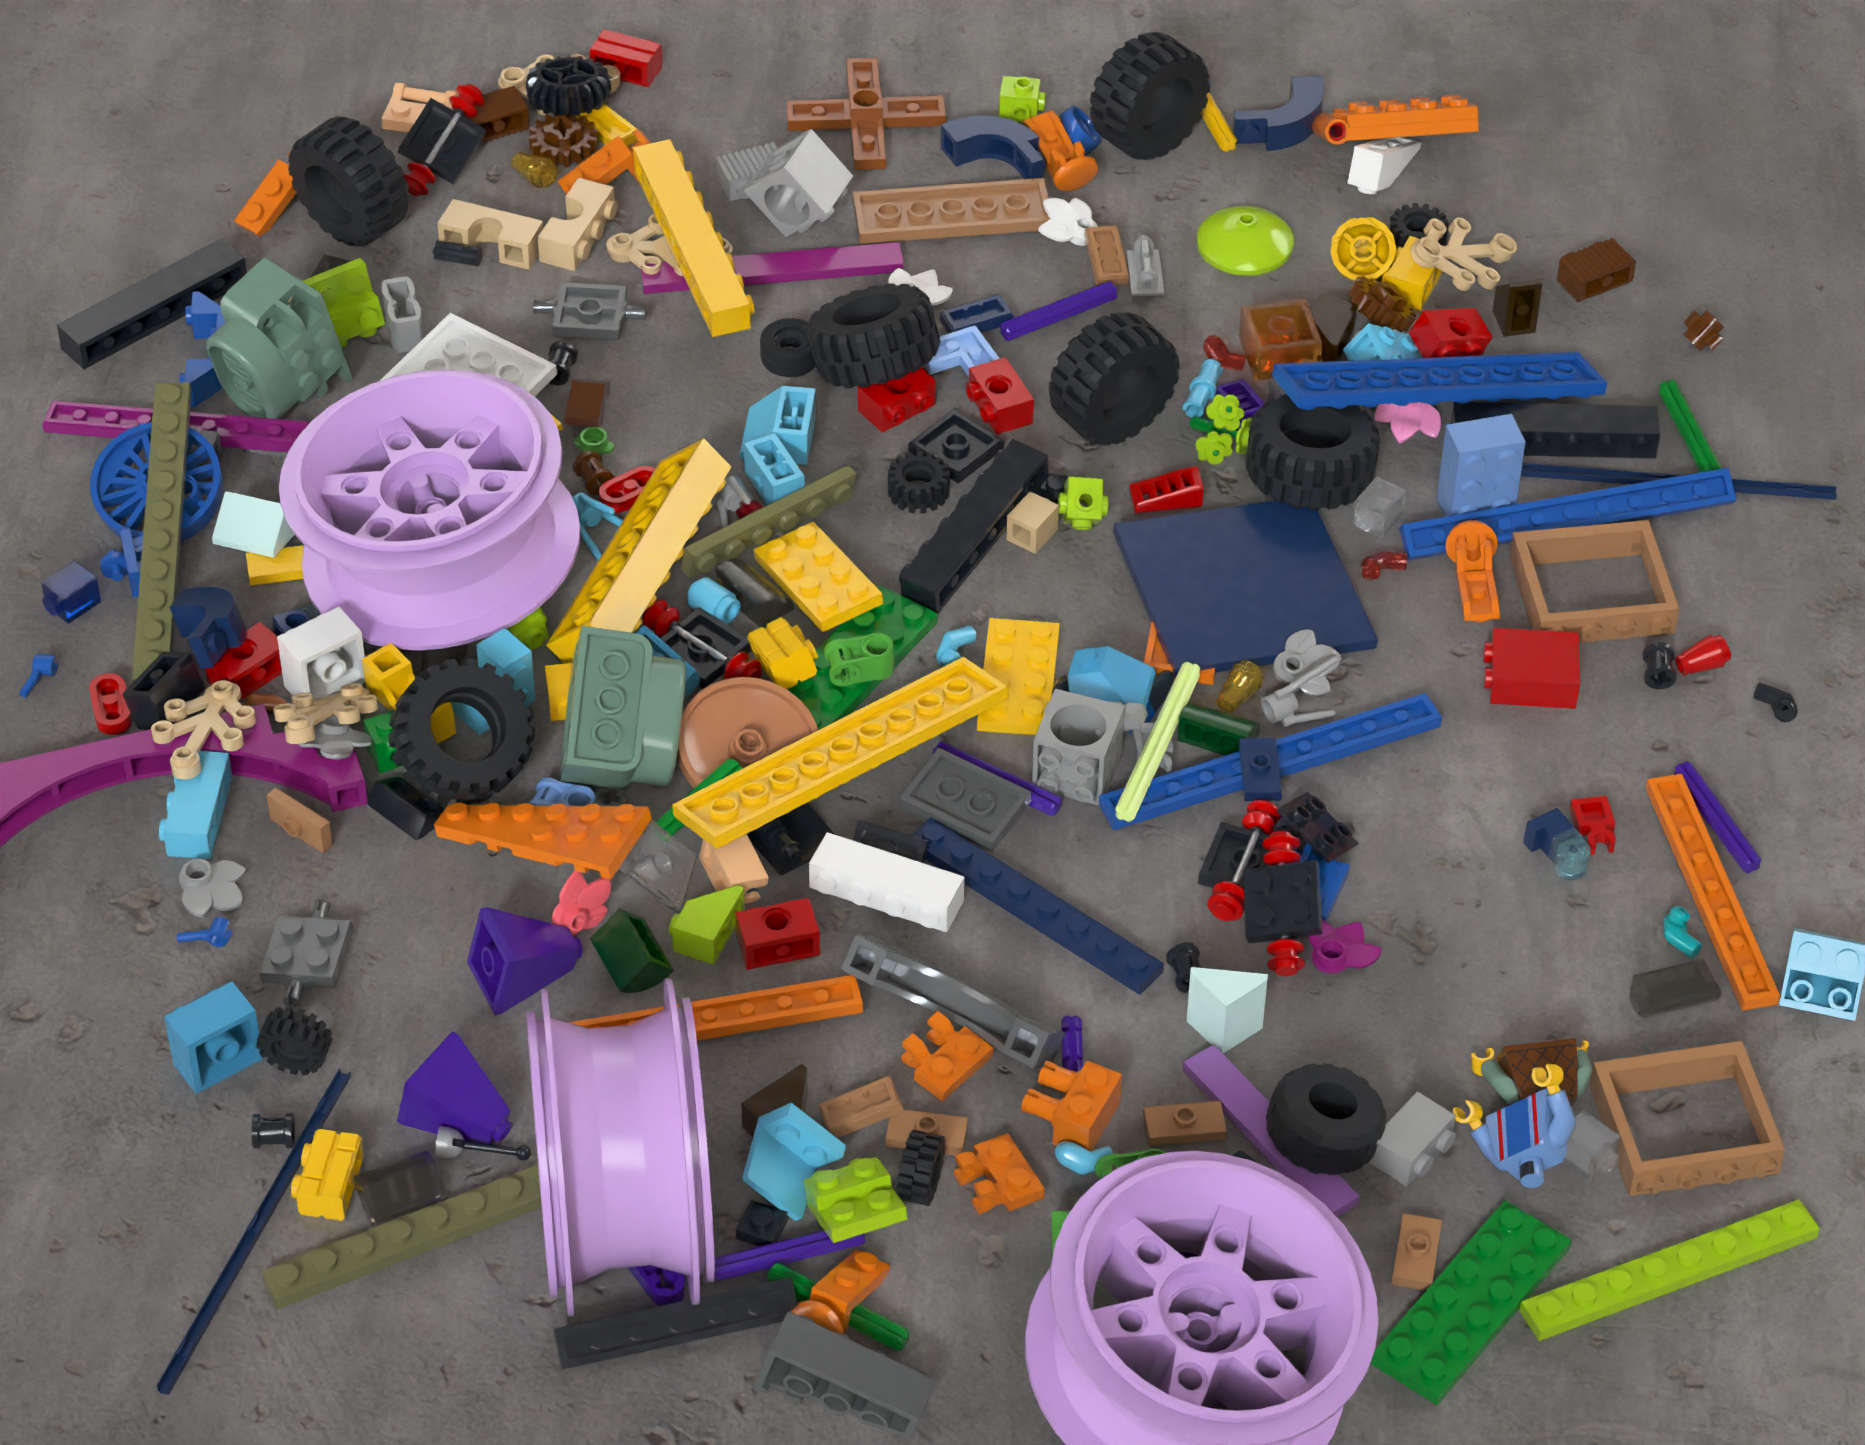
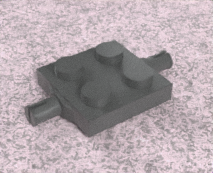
(589, 310)
(306, 952)

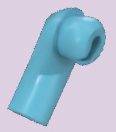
(951, 641)
(1078, 1158)

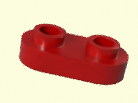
(624, 489)
(109, 705)

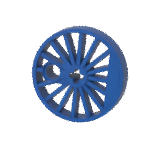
(115, 463)

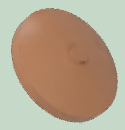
(739, 722)

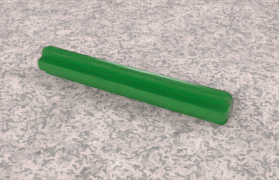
(1688, 426)
(861, 1317)

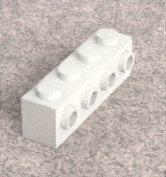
(886, 882)

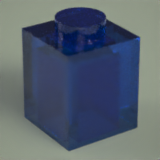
(70, 592)

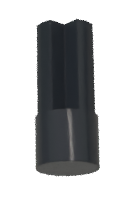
(457, 253)

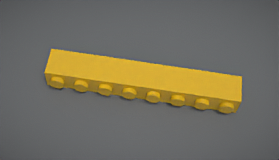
(692, 238)

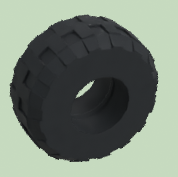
(1325, 1119)

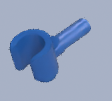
(42, 665)
(215, 935)

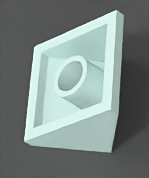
(251, 525)
(1226, 1005)

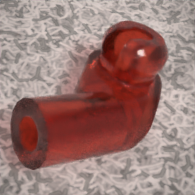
(1216, 349)

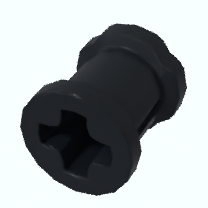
(558, 355)
(1659, 665)
(1182, 964)
(273, 1130)

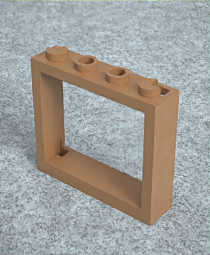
(1590, 543)
(1678, 1069)

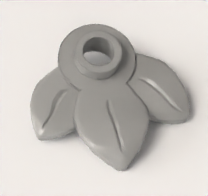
(1305, 656)
(337, 739)
(211, 886)

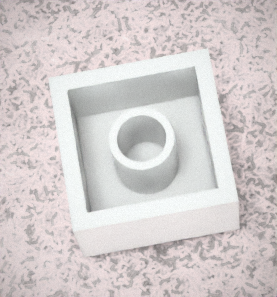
(322, 655)

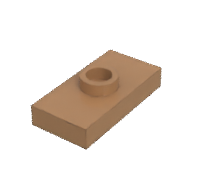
(1106, 255)
(299, 820)
(861, 1107)
(1184, 1123)
(951, 1127)
(1416, 1252)

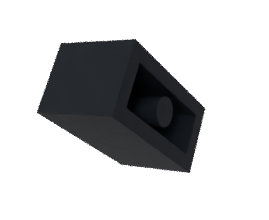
(166, 678)

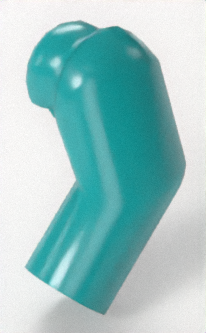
(1676, 932)

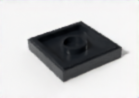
(959, 443)

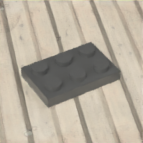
(965, 799)

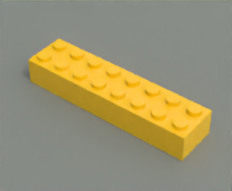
(644, 546)

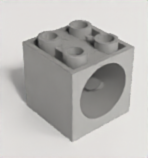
(799, 183)
(1078, 746)

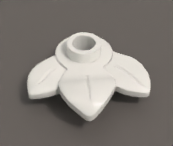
(1067, 220)
(926, 281)

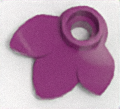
(1342, 948)

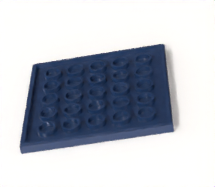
(1241, 584)

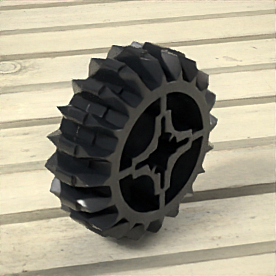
(568, 86)

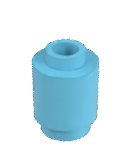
(713, 599)

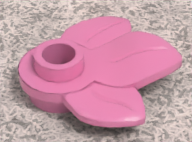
(1409, 419)

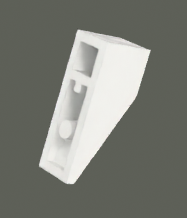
(1380, 162)

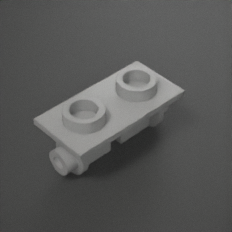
(1145, 268)

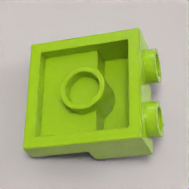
(349, 300)
(854, 1199)

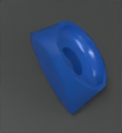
(1080, 128)

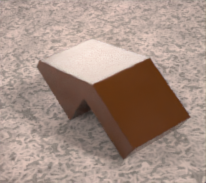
(586, 402)

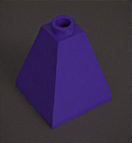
(518, 956)
(455, 1094)

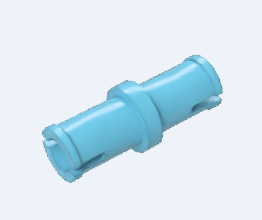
(1202, 388)

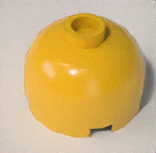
(1363, 249)

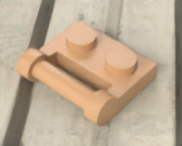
(402, 114)

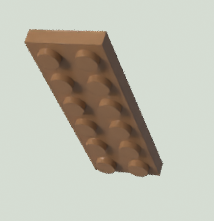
(950, 210)

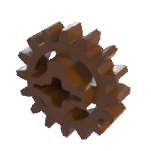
(563, 139)
(1382, 304)

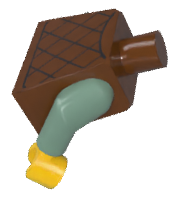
(1513, 1071)

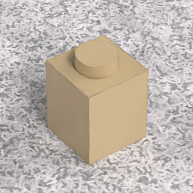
(1032, 522)

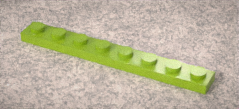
(1668, 1270)

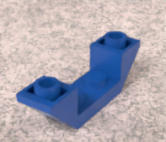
(205, 319)

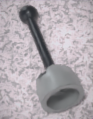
(451, 1143)

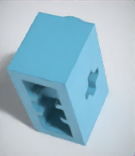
(771, 468)

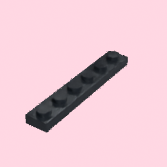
(674, 1324)

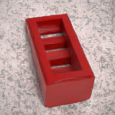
(1185, 488)

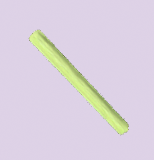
(1157, 742)

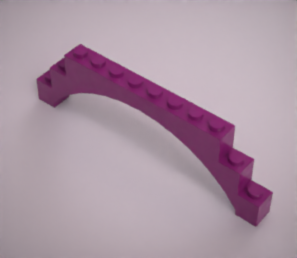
(51, 779)

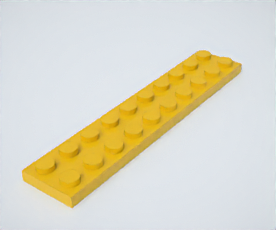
(839, 752)

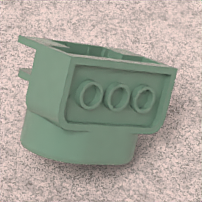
(274, 348)
(621, 712)

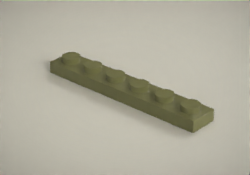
(768, 521)

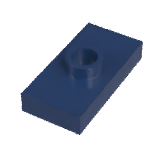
(984, 313)
(1260, 769)

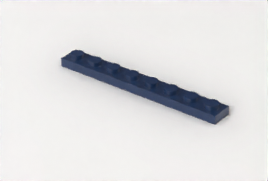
(1040, 908)

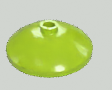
(1245, 240)

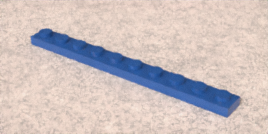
(1597, 507)
(1294, 754)

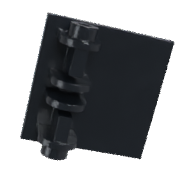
(1311, 821)
(790, 838)

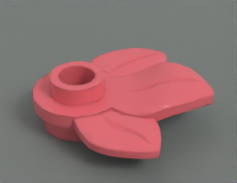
(582, 903)

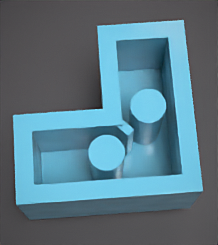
(509, 657)

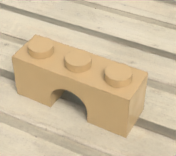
(587, 213)
(477, 224)

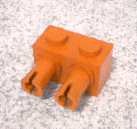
(1088, 1104)

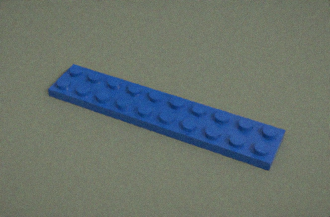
(1438, 380)

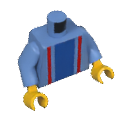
(1527, 1133)

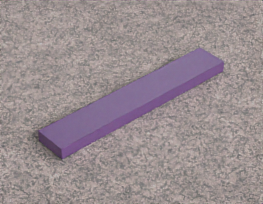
(1248, 1112)

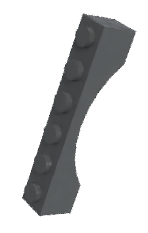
(987, 1016)

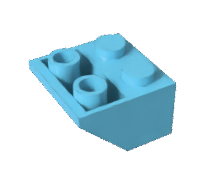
(788, 414)
(1823, 974)

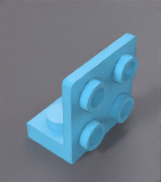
(1381, 344)
(784, 1153)

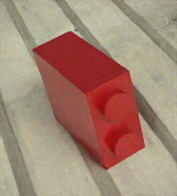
(1532, 668)

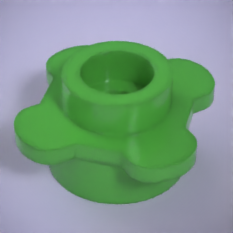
(594, 440)

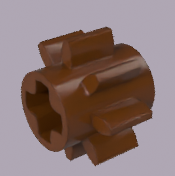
(1703, 330)

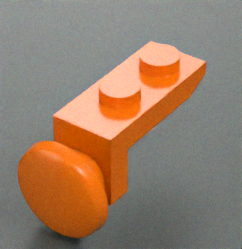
(1063, 159)
(605, 163)
(267, 200)
(1472, 548)
(843, 1290)

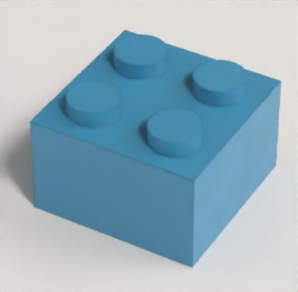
(213, 1037)

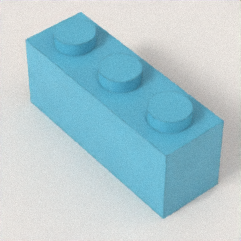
(197, 808)

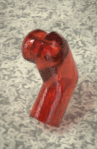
(1382, 560)

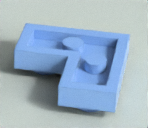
(961, 348)

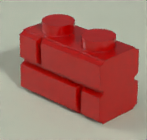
(634, 57)

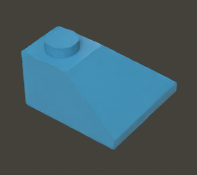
(1110, 676)

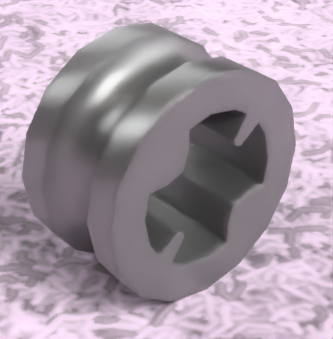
(605, 795)

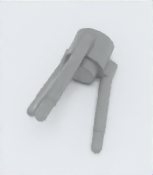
(730, 497)
(1283, 703)

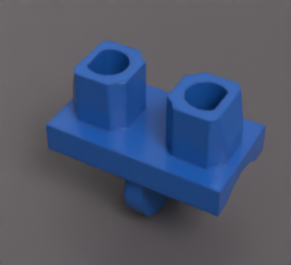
(118, 564)

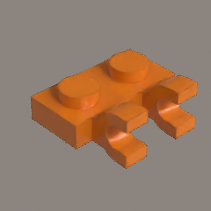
(951, 1064)
(1007, 1172)

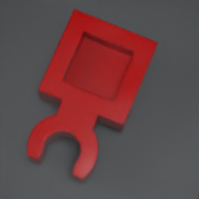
(1594, 818)

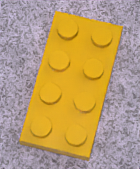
(818, 576)
(1023, 659)

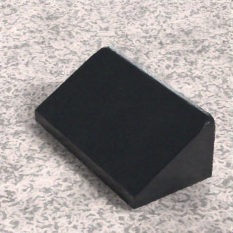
(404, 806)

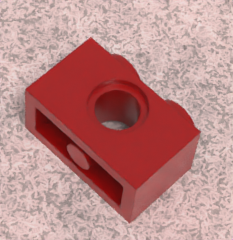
(1450, 333)
(1000, 396)
(897, 400)
(250, 664)
(777, 933)

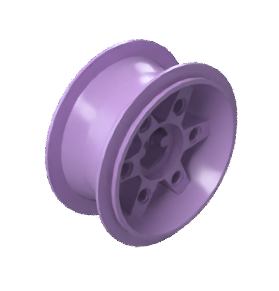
(431, 508)
(621, 1146)
(1135, 1369)

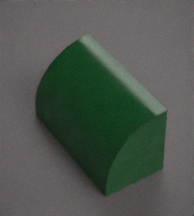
(1214, 729)
(631, 952)

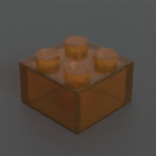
(1278, 335)

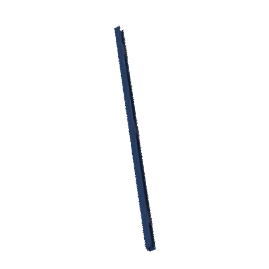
(1632, 477)
(250, 1236)

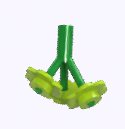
(1224, 413)

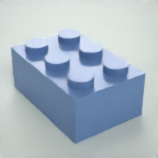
(1480, 465)

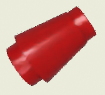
(1704, 655)

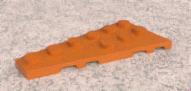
(552, 834)

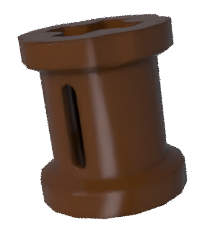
(589, 474)

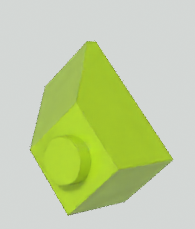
(706, 924)

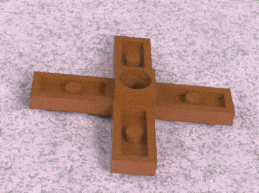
(865, 113)

